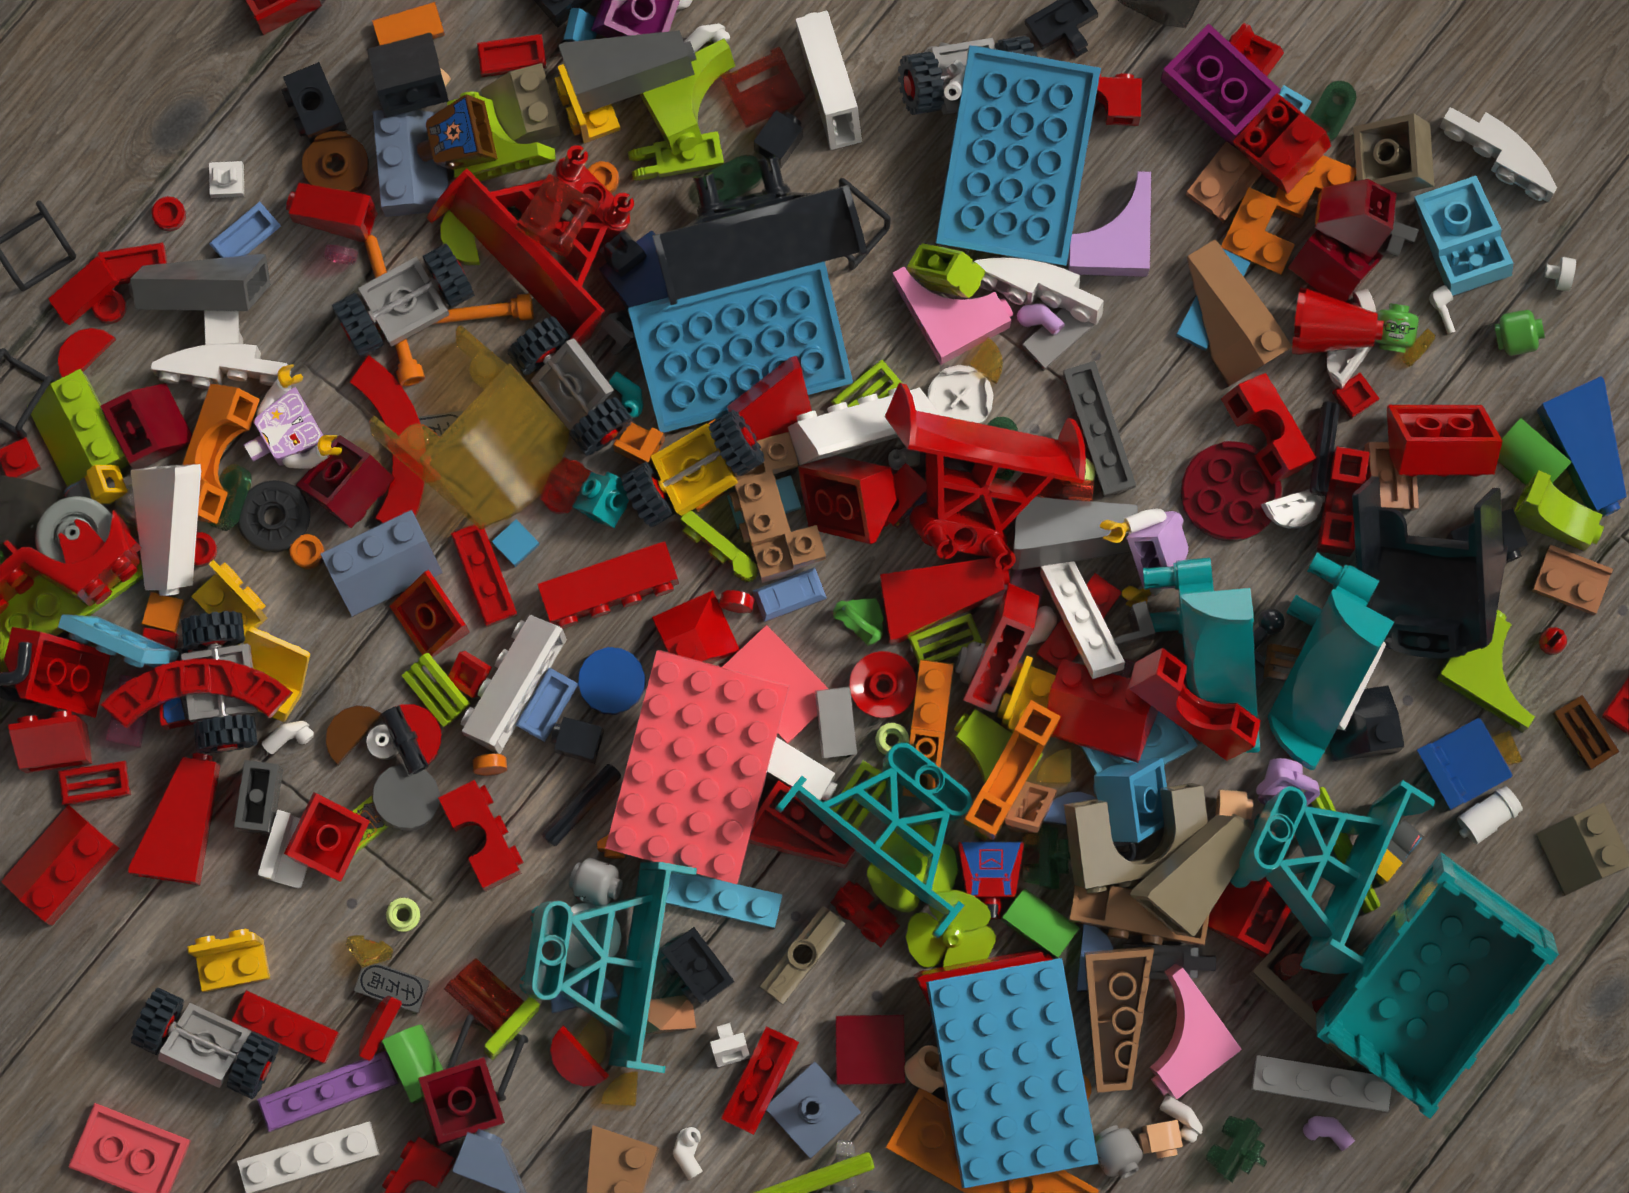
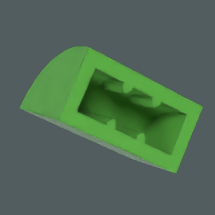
(1526, 452)
(1040, 924)
(412, 1058)

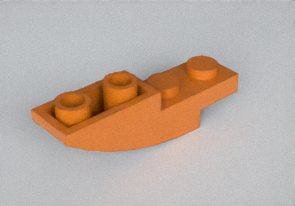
(930, 714)

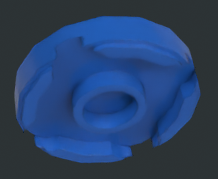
(611, 680)

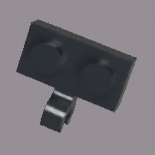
(1060, 21)

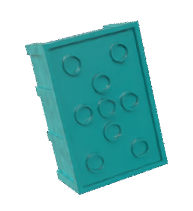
(1436, 983)

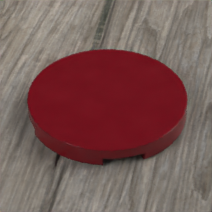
(1226, 491)

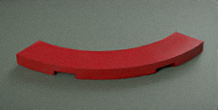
(398, 414)
(192, 678)

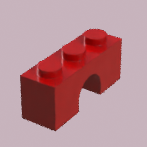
(1120, 99)
(1260, 404)
(1337, 522)
(470, 807)
(420, 1163)

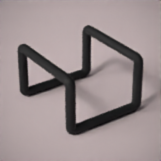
(43, 213)
(854, 262)
(47, 380)
(520, 1038)

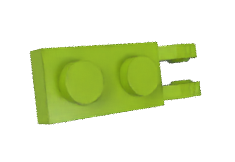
(701, 157)
(721, 548)

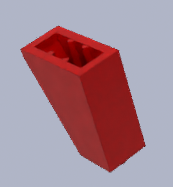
(333, 211)
(774, 401)

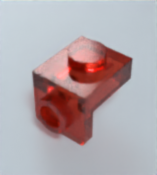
(564, 484)

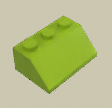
(76, 428)

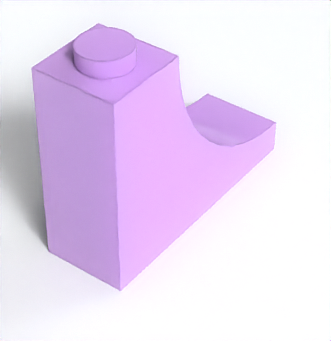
(1122, 244)

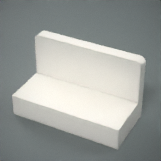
(275, 864)

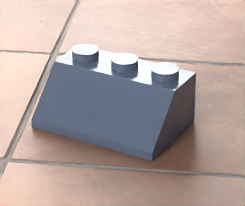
(404, 178)
(380, 562)
(488, 1163)

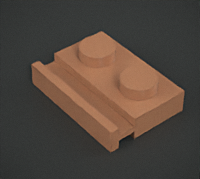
(1224, 182)
(1395, 490)
(1572, 580)

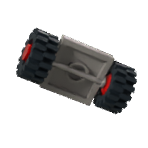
(925, 74)
(403, 300)
(570, 385)
(219, 716)
(204, 1044)

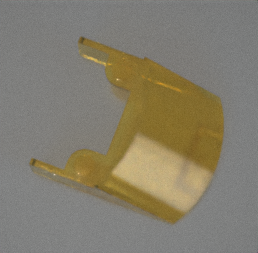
(494, 452)

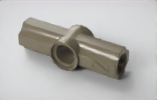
(789, 973)

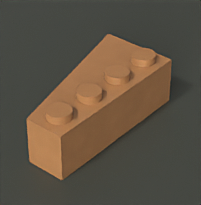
(1116, 1004)
(619, 1163)

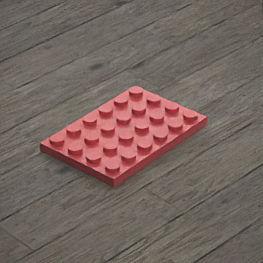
(697, 766)

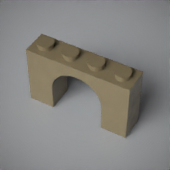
(1091, 845)

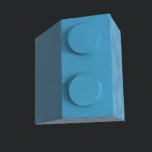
(1133, 798)

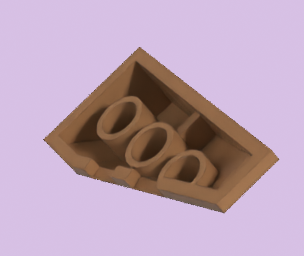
(1236, 320)

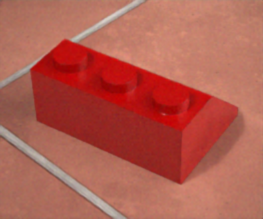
(1442, 440)
(847, 497)
(60, 671)
(1100, 712)
(60, 865)

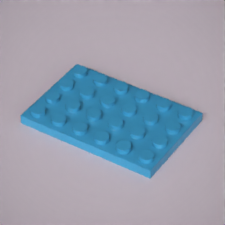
(1017, 155)
(730, 338)
(1012, 1073)

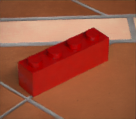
(609, 584)

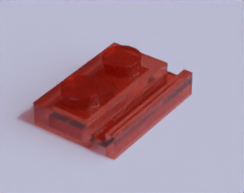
(484, 995)

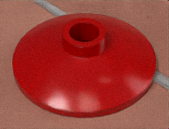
(883, 667)

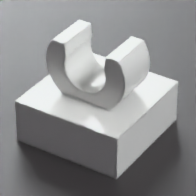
(226, 179)
(729, 1047)

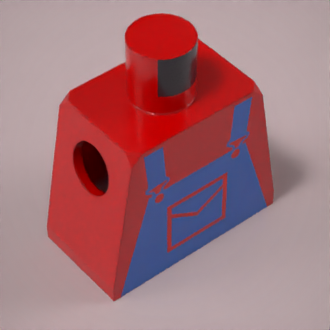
(991, 871)

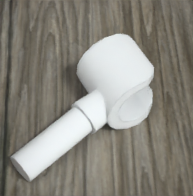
(1439, 299)

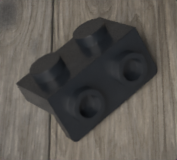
(697, 967)

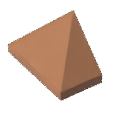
(1030, 808)
(670, 1015)

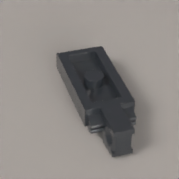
(1182, 955)

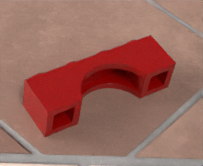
(1221, 727)

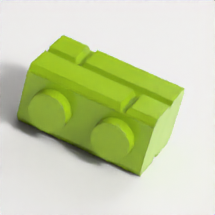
(946, 270)

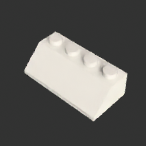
(848, 427)
(513, 684)

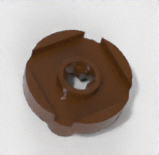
(348, 150)

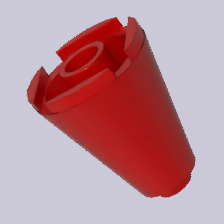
(1332, 324)

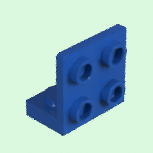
(1465, 763)

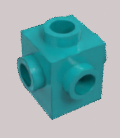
(602, 499)

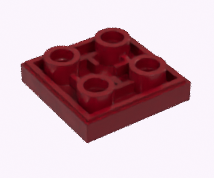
(870, 1049)

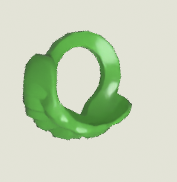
(861, 616)

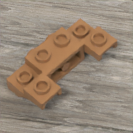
(765, 521)
(1123, 916)

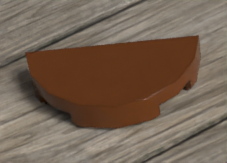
(348, 729)

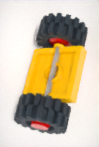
(693, 469)

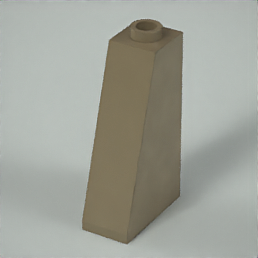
(1195, 875)

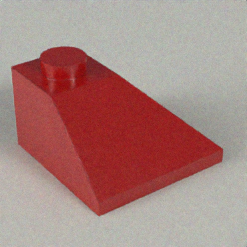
(697, 630)

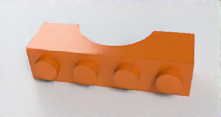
(223, 416)
(1012, 770)

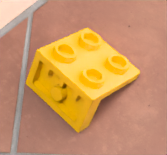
(591, 124)
(224, 594)
(280, 661)
(1028, 685)
(230, 960)

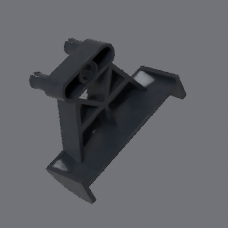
(756, 235)

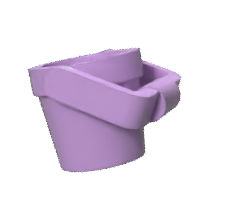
(1286, 773)

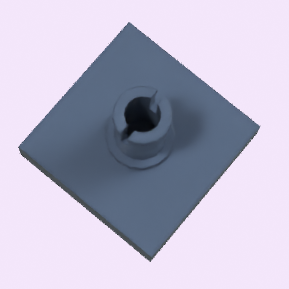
(812, 1110)

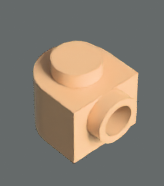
(1234, 802)
(925, 1069)
(1161, 1138)

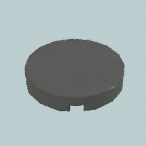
(404, 799)

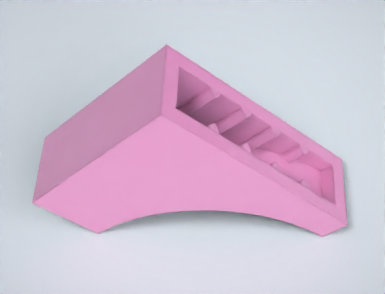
(952, 324)
(1198, 1042)

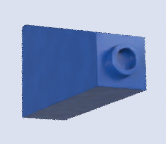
(1585, 434)

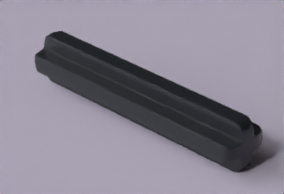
(1324, 448)
(581, 805)

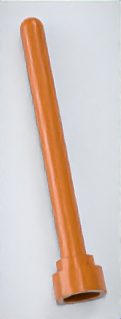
(518, 307)
(408, 371)

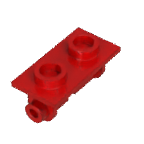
(852, 904)

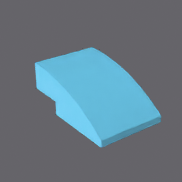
(1463, 235)

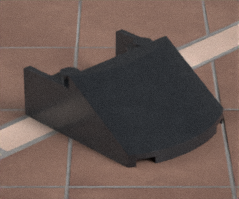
(1432, 588)

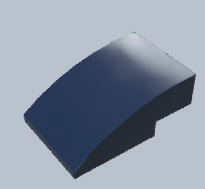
(641, 283)

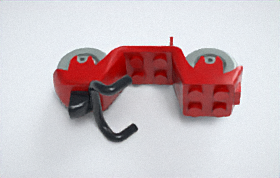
(79, 552)

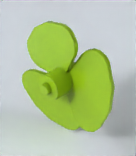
(909, 857)
(965, 937)

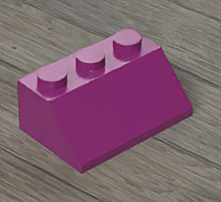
(634, 17)
(1218, 83)

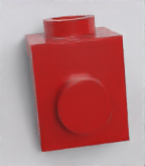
(1256, 49)

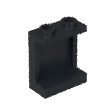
(407, 75)

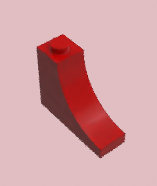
(1004, 647)

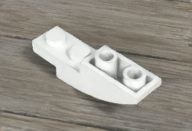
(1515, 158)
(1027, 279)
(209, 362)

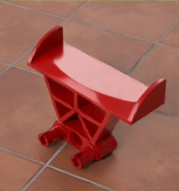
(526, 259)
(941, 519)

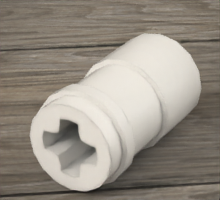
(1490, 814)

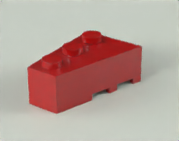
(798, 831)

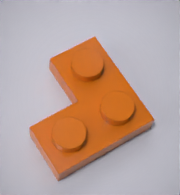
(1323, 174)
(1248, 234)

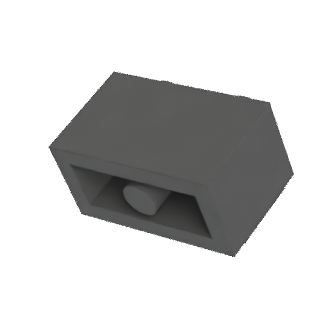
(258, 797)

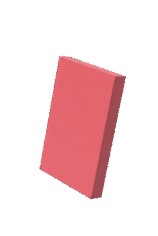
(773, 660)
(128, 1152)

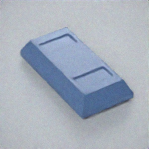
(245, 233)
(789, 594)
(546, 704)

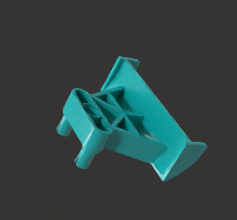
(1214, 633)
(1330, 663)
(947, 799)
(1290, 815)
(546, 978)

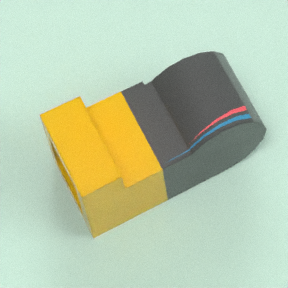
(95, 486)
(1401, 845)

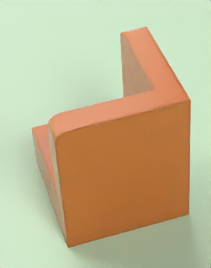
(639, 443)

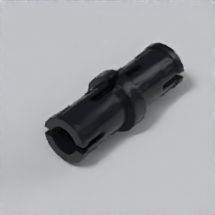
(404, 740)

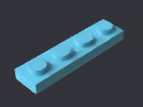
(724, 899)

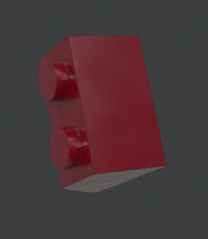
(346, 482)
(460, 1101)

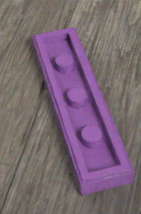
(327, 1091)

